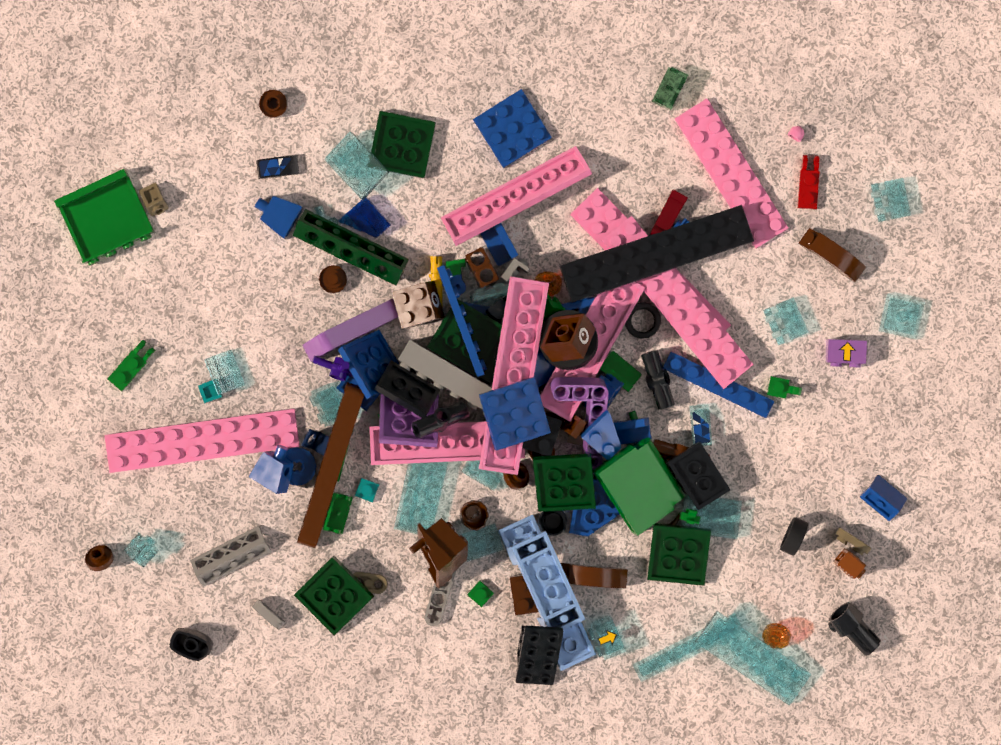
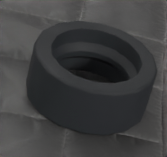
(657, 321)
(794, 536)

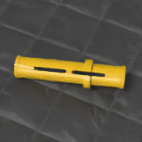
(436, 261)

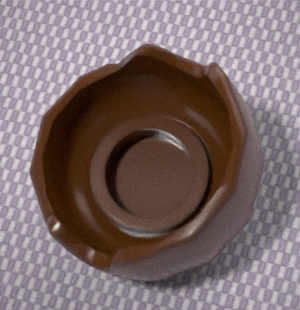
(469, 510)

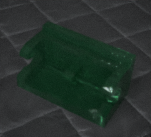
(670, 88)

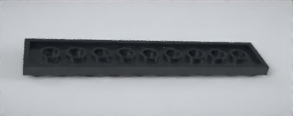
(656, 253)

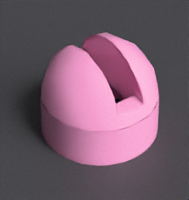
(796, 133)

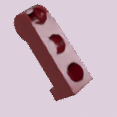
(669, 212)

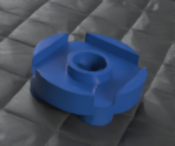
(308, 465)

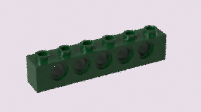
(350, 247)

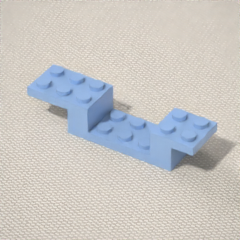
(548, 587)

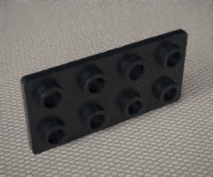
(538, 654)

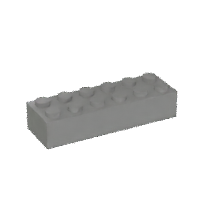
(443, 374)

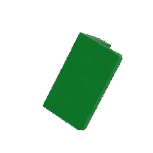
(621, 370)

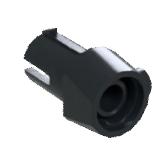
(848, 622)

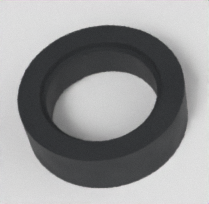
(570, 364)

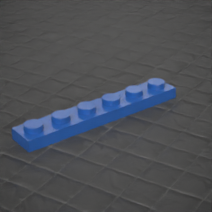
(465, 328)
(733, 392)

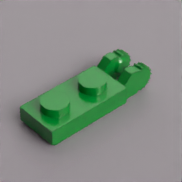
(130, 367)

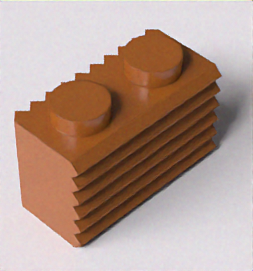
(850, 564)

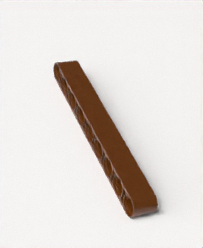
(331, 465)

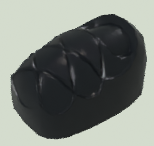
(191, 644)

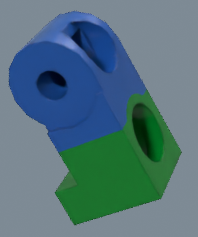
(455, 267)

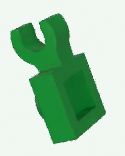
(780, 387)
(690, 516)

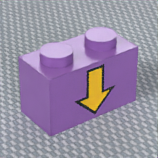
(846, 351)

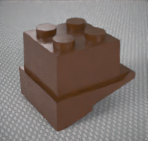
(442, 550)

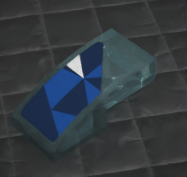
(701, 424)

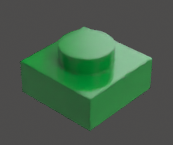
(480, 593)

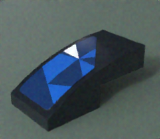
(277, 167)

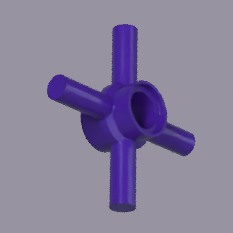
(339, 367)

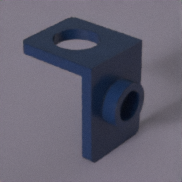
(318, 442)

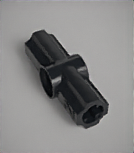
(658, 379)
(432, 423)

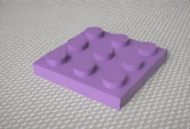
(396, 425)

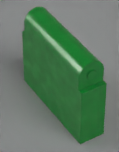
(640, 485)

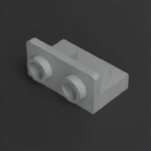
(512, 270)

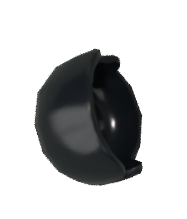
(497, 310)
(552, 522)

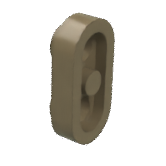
(859, 546)
(369, 580)

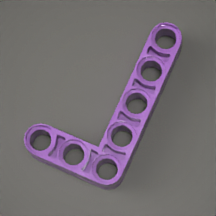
(350, 329)
(586, 394)

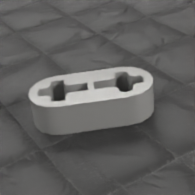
(268, 614)

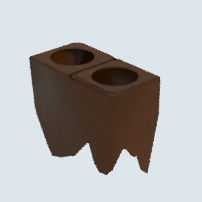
(478, 268)

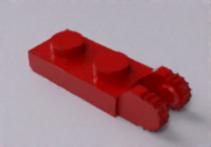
(808, 185)

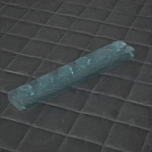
(671, 655)

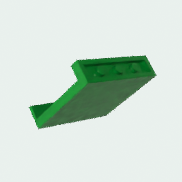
(105, 217)

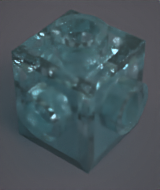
(141, 549)

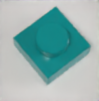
(208, 392)
(367, 490)

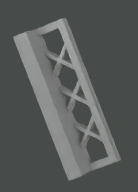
(231, 559)

